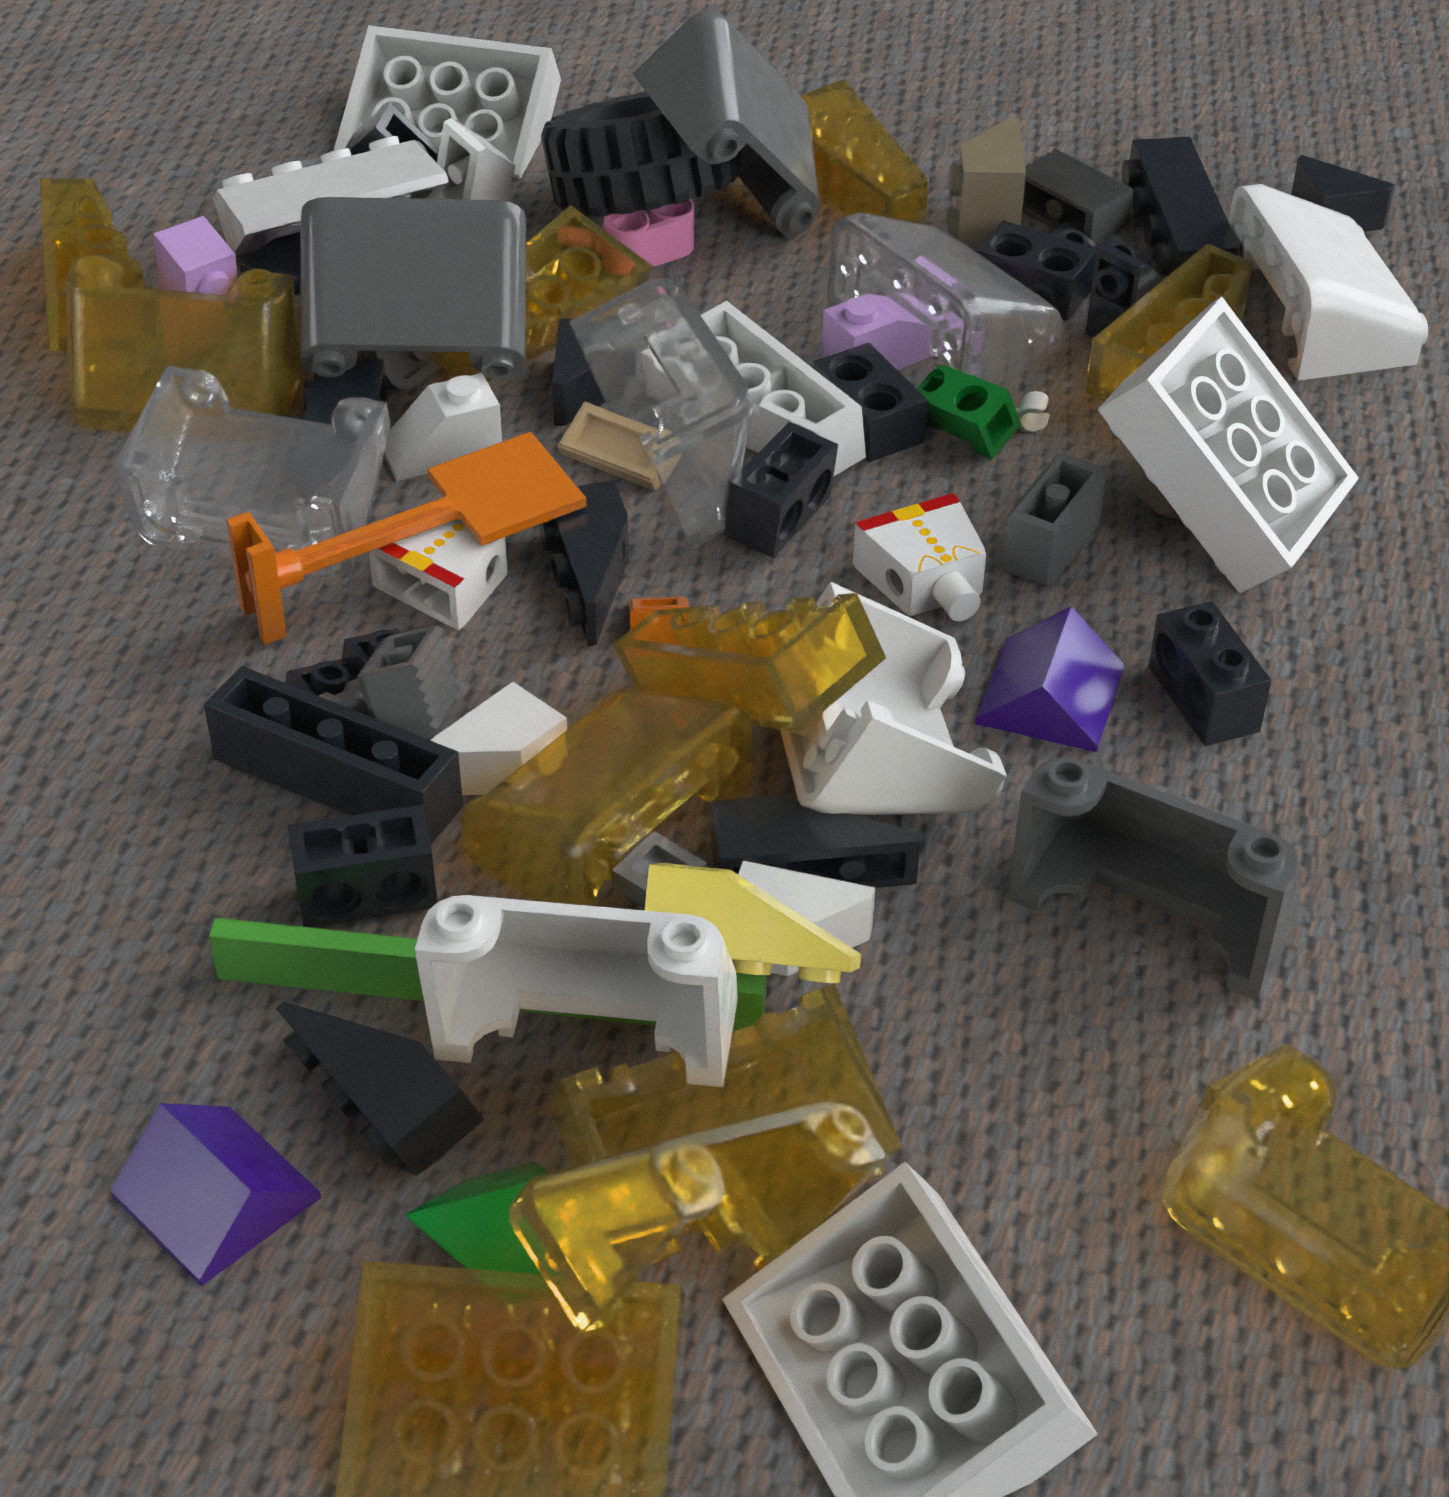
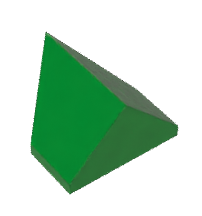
(475, 1222)

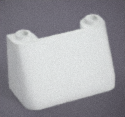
(1332, 282)
(886, 736)
(502, 955)

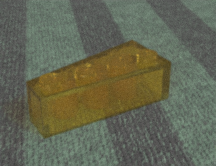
(568, 273)

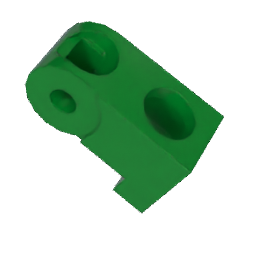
(970, 409)

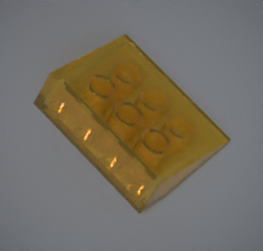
(496, 1394)

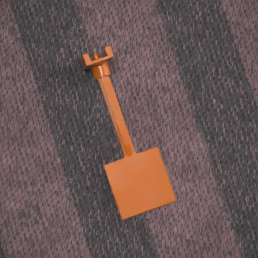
(488, 490)

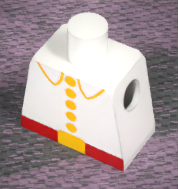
(923, 557)
(440, 571)

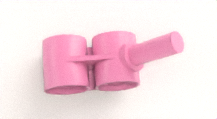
(658, 237)

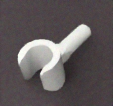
(1030, 405)

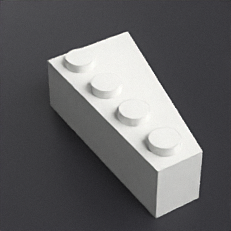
(786, 388)

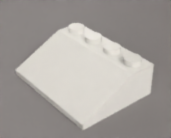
(483, 84)
(271, 207)
(1230, 447)
(905, 1354)

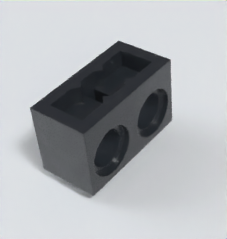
(1043, 263)
(891, 406)
(780, 489)
(1209, 673)
(363, 866)

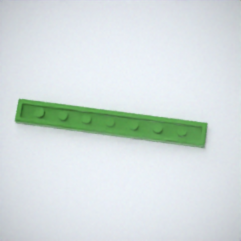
(368, 964)

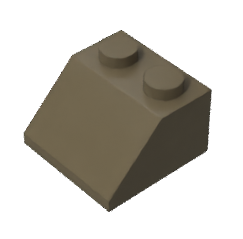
(987, 184)

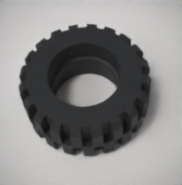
(625, 159)

